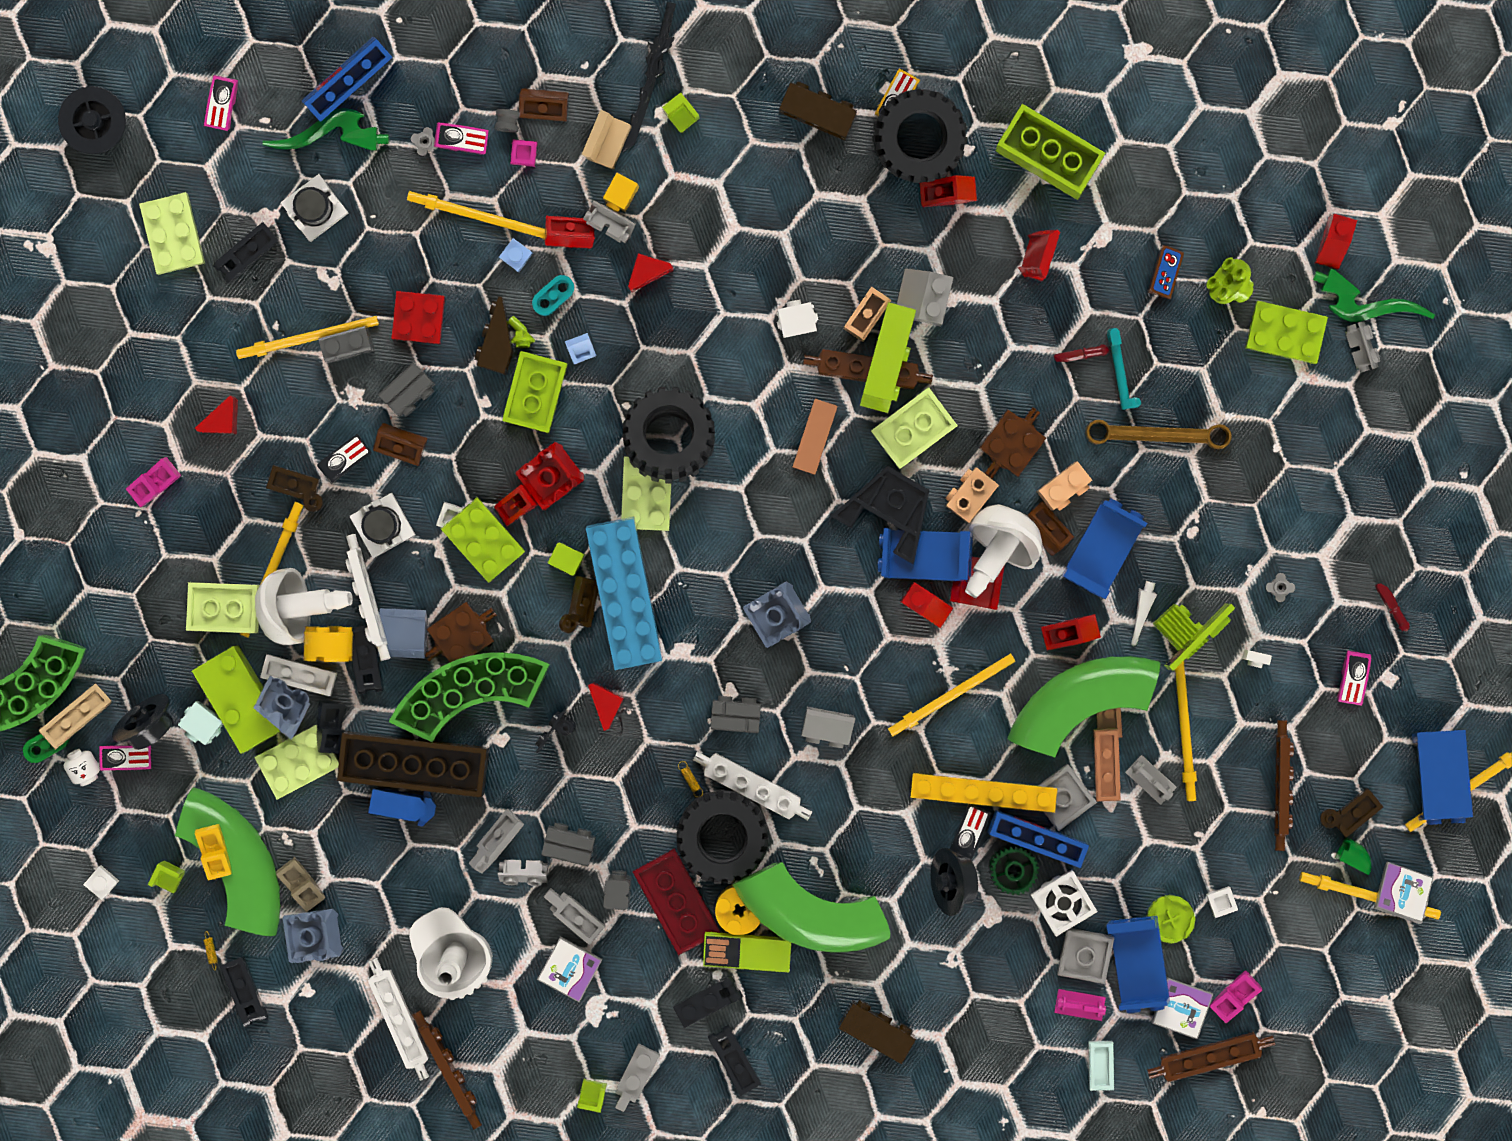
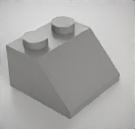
(925, 293)
(827, 726)

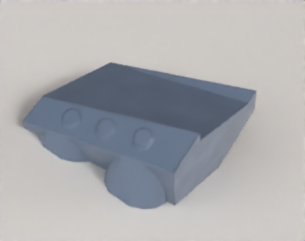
(777, 614)
(405, 632)
(282, 706)
(312, 936)

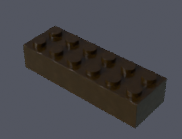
(413, 764)

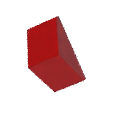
(647, 270)
(222, 419)
(515, 505)
(606, 704)

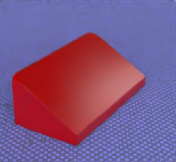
(568, 232)

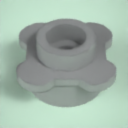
(418, 139)
(1273, 587)

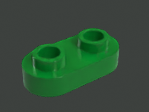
(46, 749)

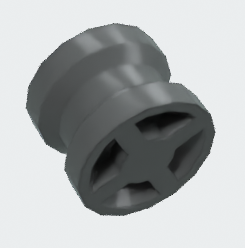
(507, 120)

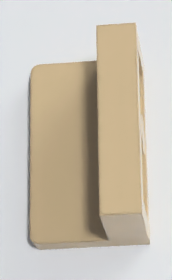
(606, 140)

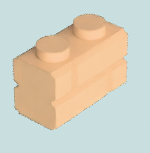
(867, 314)

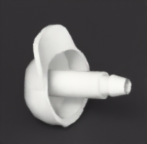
(1007, 538)
(286, 606)
(449, 954)

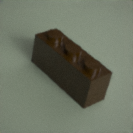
(818, 110)
(877, 1030)

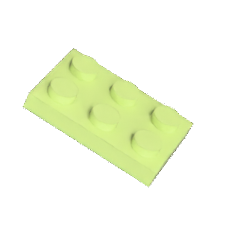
(172, 233)
(914, 428)
(645, 499)
(221, 608)
(295, 763)

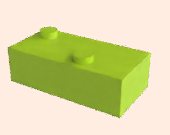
(1050, 151)
(888, 358)
(233, 693)

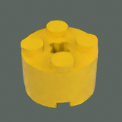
(328, 643)
(734, 921)

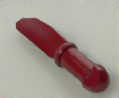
(1080, 354)
(1392, 605)

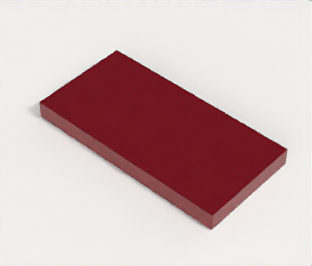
(676, 901)

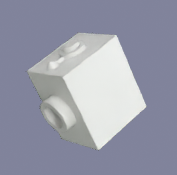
(797, 318)

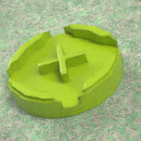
(1174, 917)

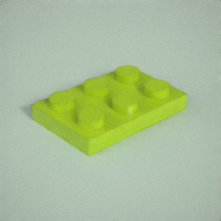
(1286, 332)
(534, 392)
(482, 539)

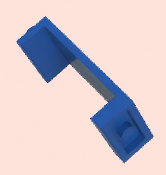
(1104, 548)
(938, 556)
(1444, 776)
(1139, 963)

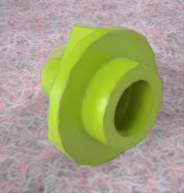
(522, 337)

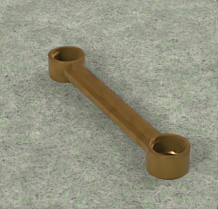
(1158, 434)

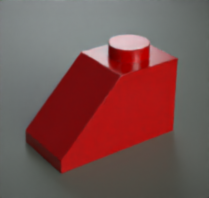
(948, 191)
(1335, 241)
(926, 604)
(1071, 632)

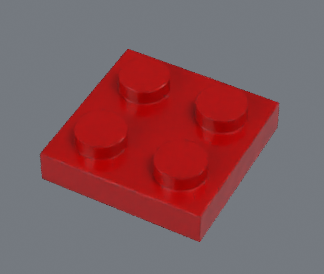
(418, 317)

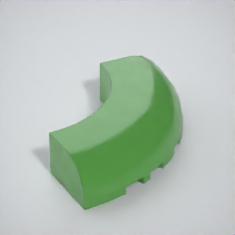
(38, 680)
(465, 684)
(1080, 694)
(253, 885)
(808, 919)

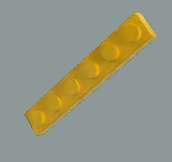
(984, 792)

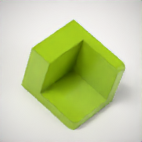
(680, 112)
(566, 559)
(167, 876)
(592, 1095)

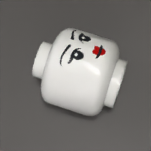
(81, 767)

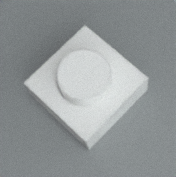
(447, 513)
(1256, 659)
(101, 882)
(1222, 902)

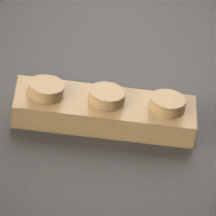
(75, 716)

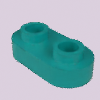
(553, 295)

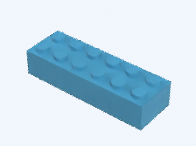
(624, 593)

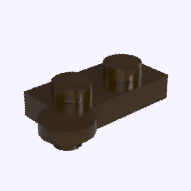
(296, 485)
(581, 605)
(1352, 814)

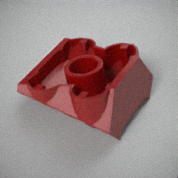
(1039, 254)
(550, 475)
(987, 599)

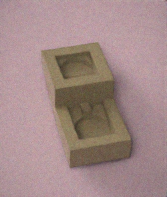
(300, 884)

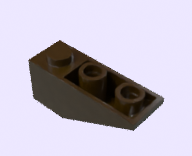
(497, 346)

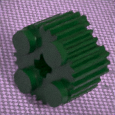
(1006, 880)

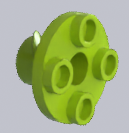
(1231, 282)

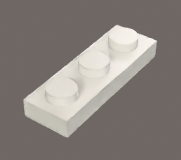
(299, 675)

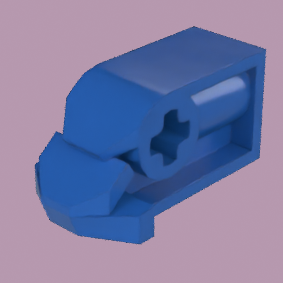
(402, 805)

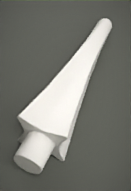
(1145, 600)

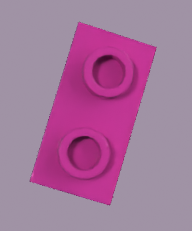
(1080, 1005)

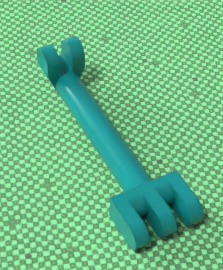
(1114, 341)

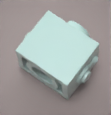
(200, 723)

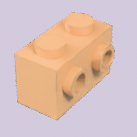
(1064, 485)
(971, 494)

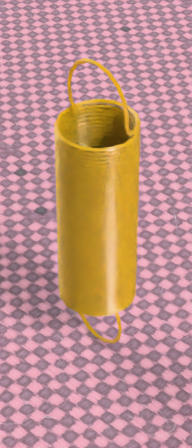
(690, 779)
(210, 950)

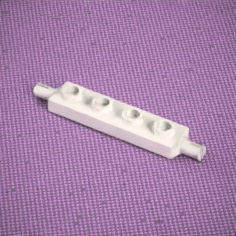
(368, 607)
(752, 786)
(398, 1019)

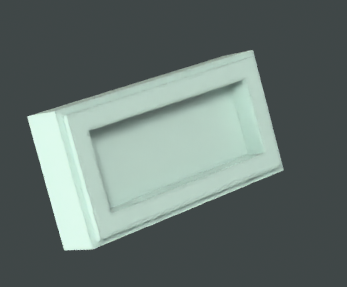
(1101, 1065)

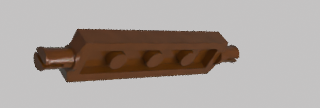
(857, 368)
(1283, 776)
(1210, 1057)
(453, 1077)

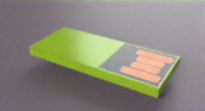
(1211, 627)
(746, 952)

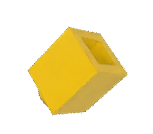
(620, 193)

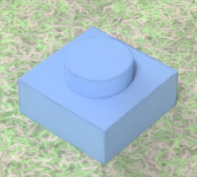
(516, 255)
(580, 348)

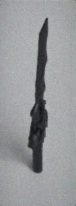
(654, 70)

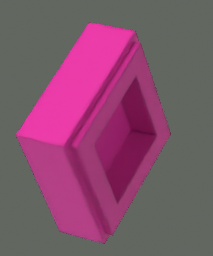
(524, 153)

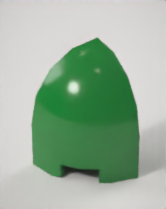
(1354, 855)

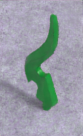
(352, 133)
(1350, 311)

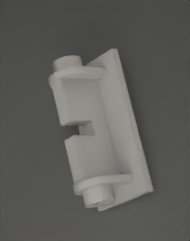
(619, 227)
(1361, 337)
(1151, 780)
(532, 874)

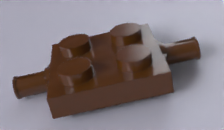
(1012, 443)
(460, 633)

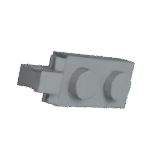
(496, 840)
(574, 916)
(636, 1076)

